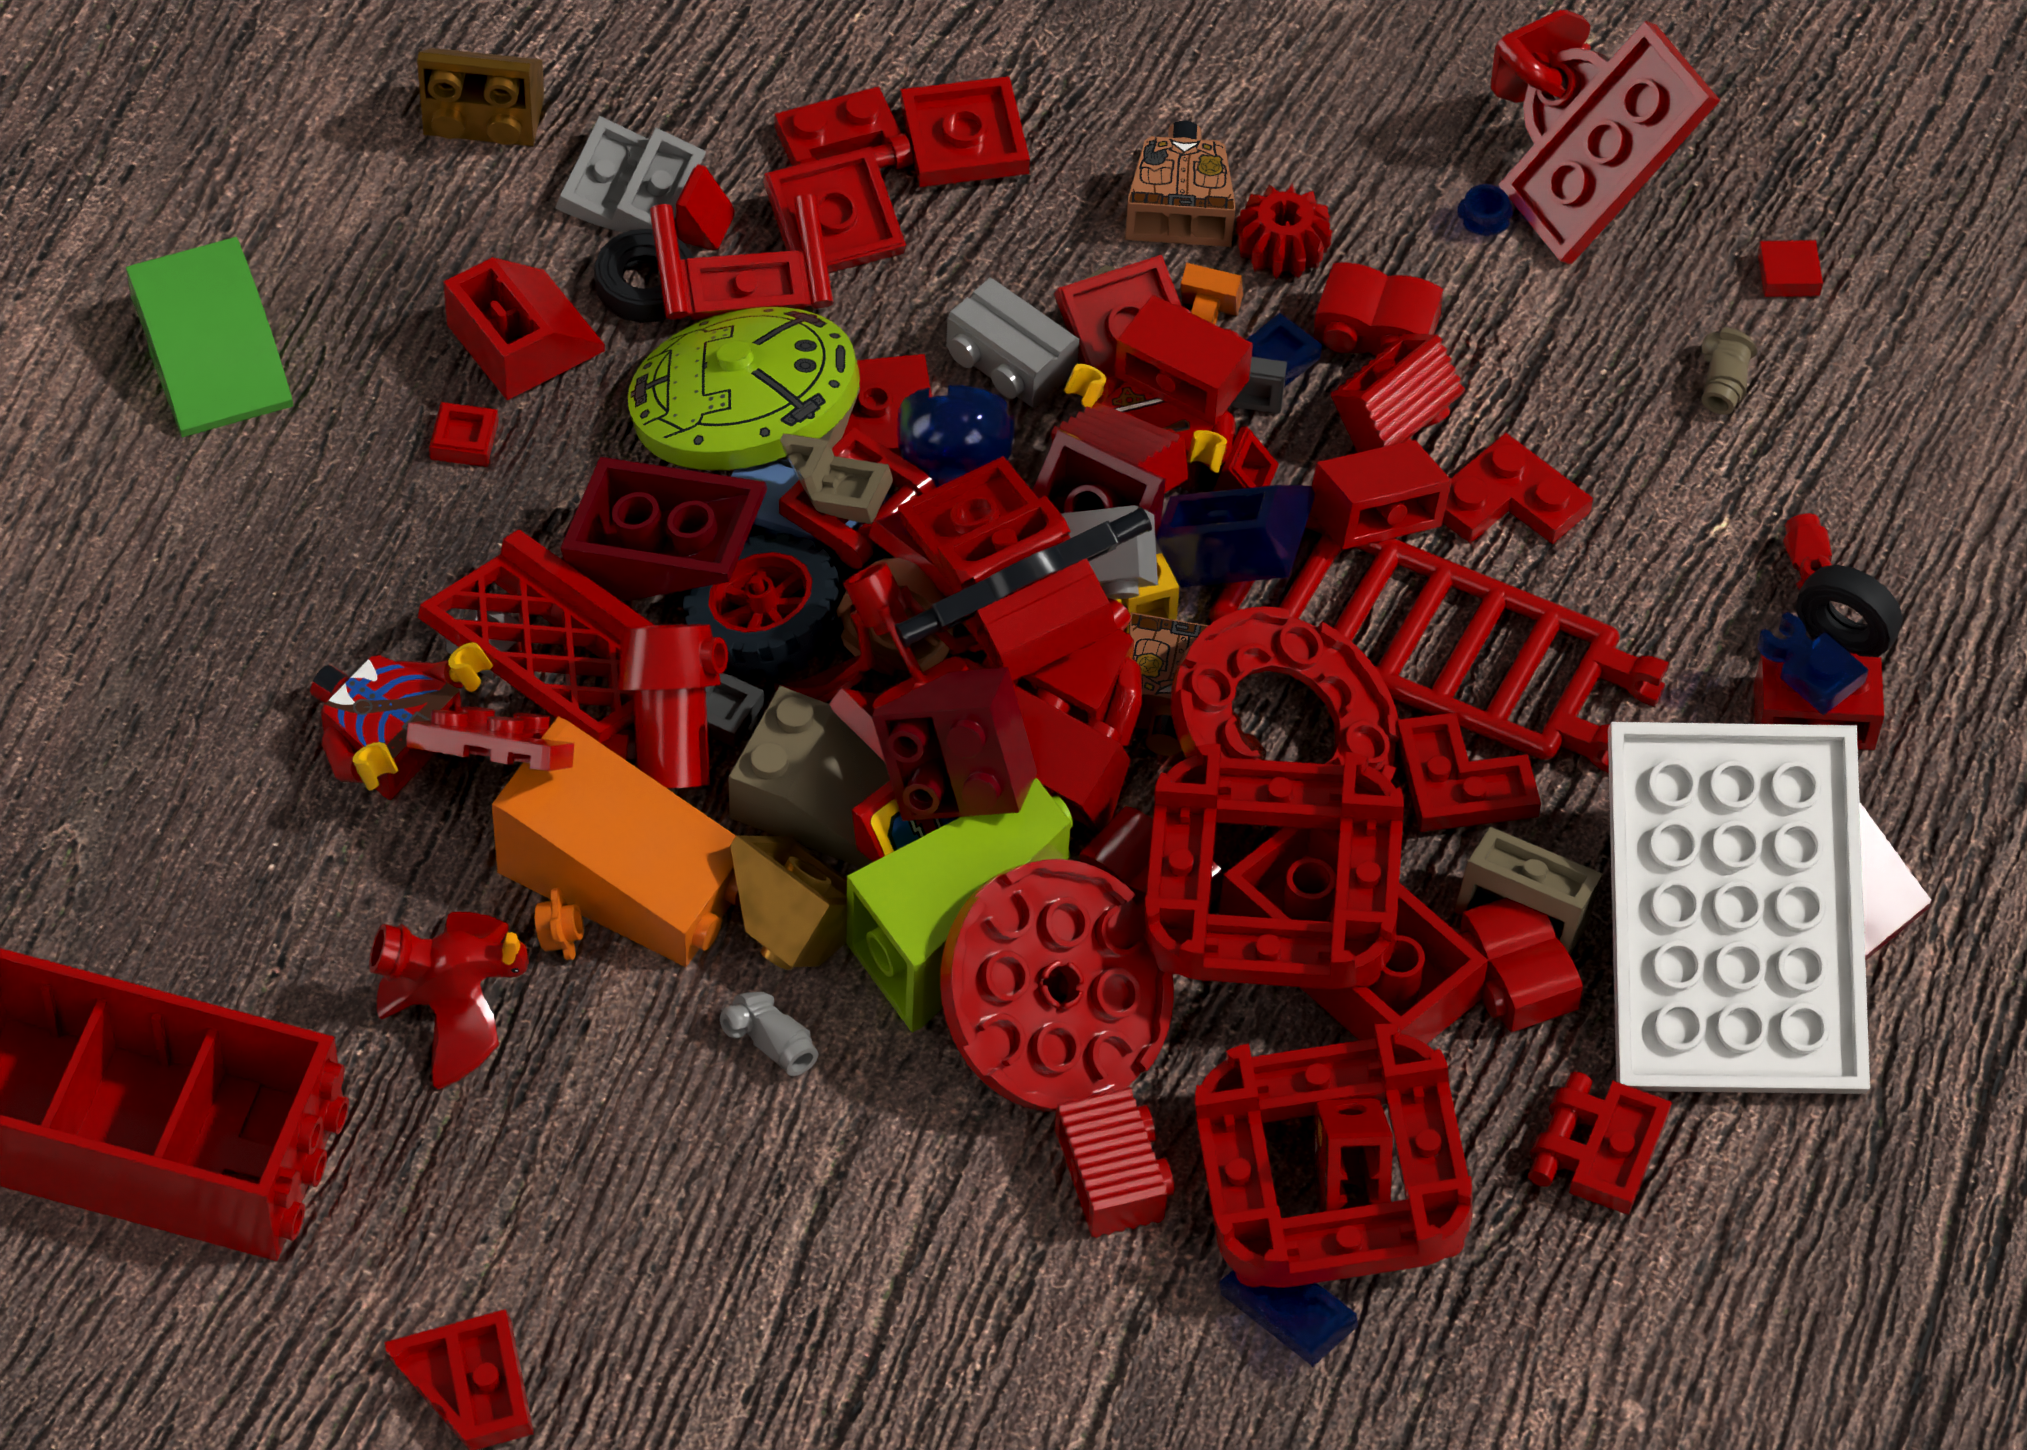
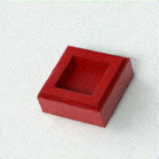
(1790, 268)
(463, 434)

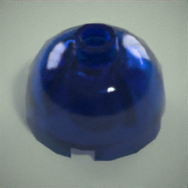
(954, 431)

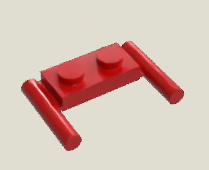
(743, 281)

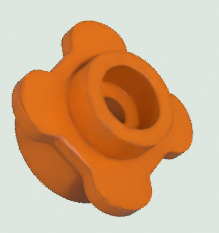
(558, 924)

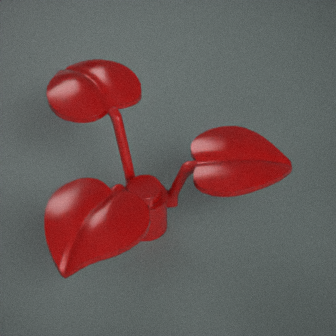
(881, 606)

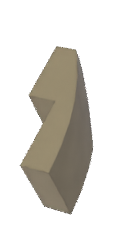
(837, 484)

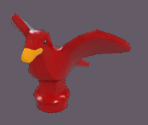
(448, 978)

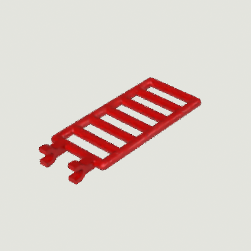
(1602, 660)

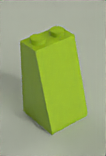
(911, 897)

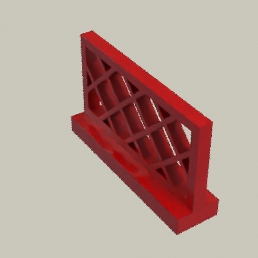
(567, 599)

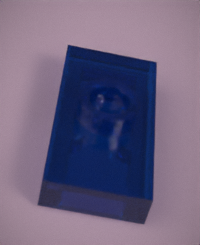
(1299, 1316)

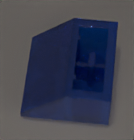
(1234, 533)

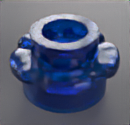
(1485, 210)

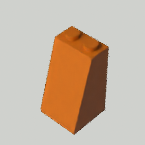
(617, 848)

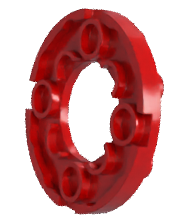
(1273, 641)

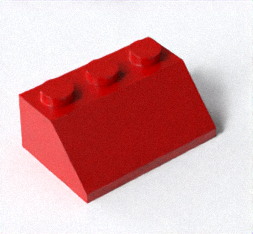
(1072, 758)

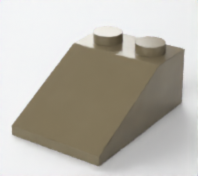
(805, 776)

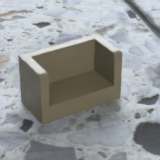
(1534, 878)

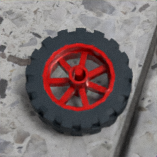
(771, 640)

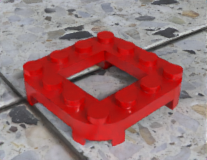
(1280, 794)
(1349, 1240)

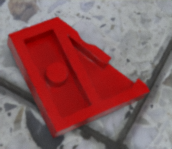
(469, 1377)

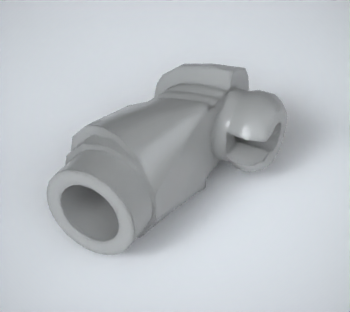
(771, 1030)

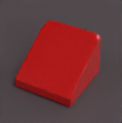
(703, 211)

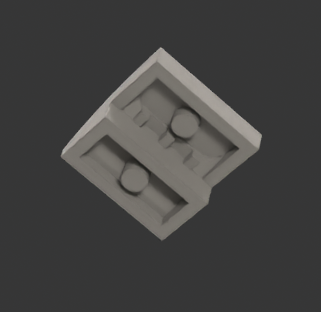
(626, 176)

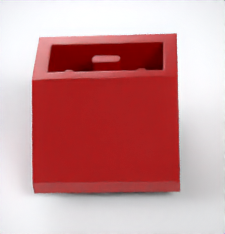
(517, 324)

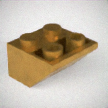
(480, 96)

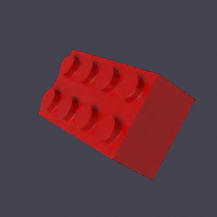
(1432, 968)

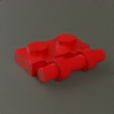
(1619, 1146)

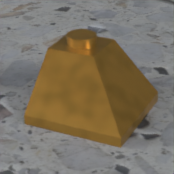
(789, 900)

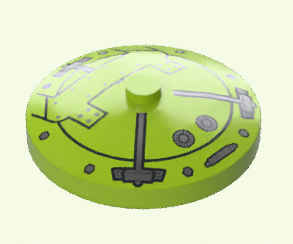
(738, 383)

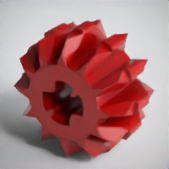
(1283, 231)

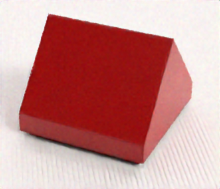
(1247, 465)

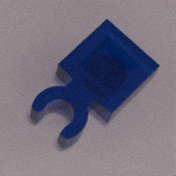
(1814, 669)

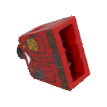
(1354, 1149)

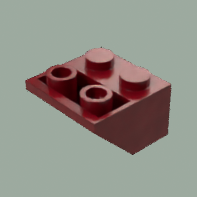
(957, 747)

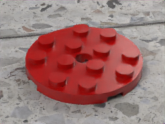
(1004, 1016)

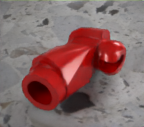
(1807, 545)

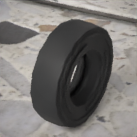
(615, 293)
(1862, 594)

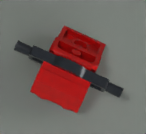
(1012, 568)

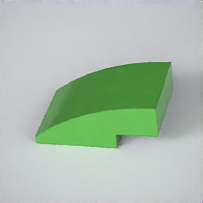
(209, 336)

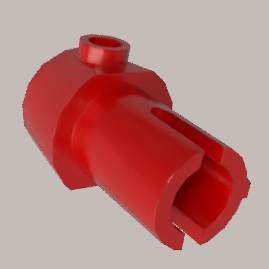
(669, 681)

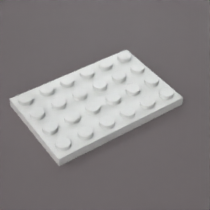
(1737, 908)

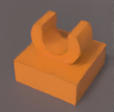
(1211, 292)

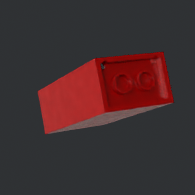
(161, 1106)

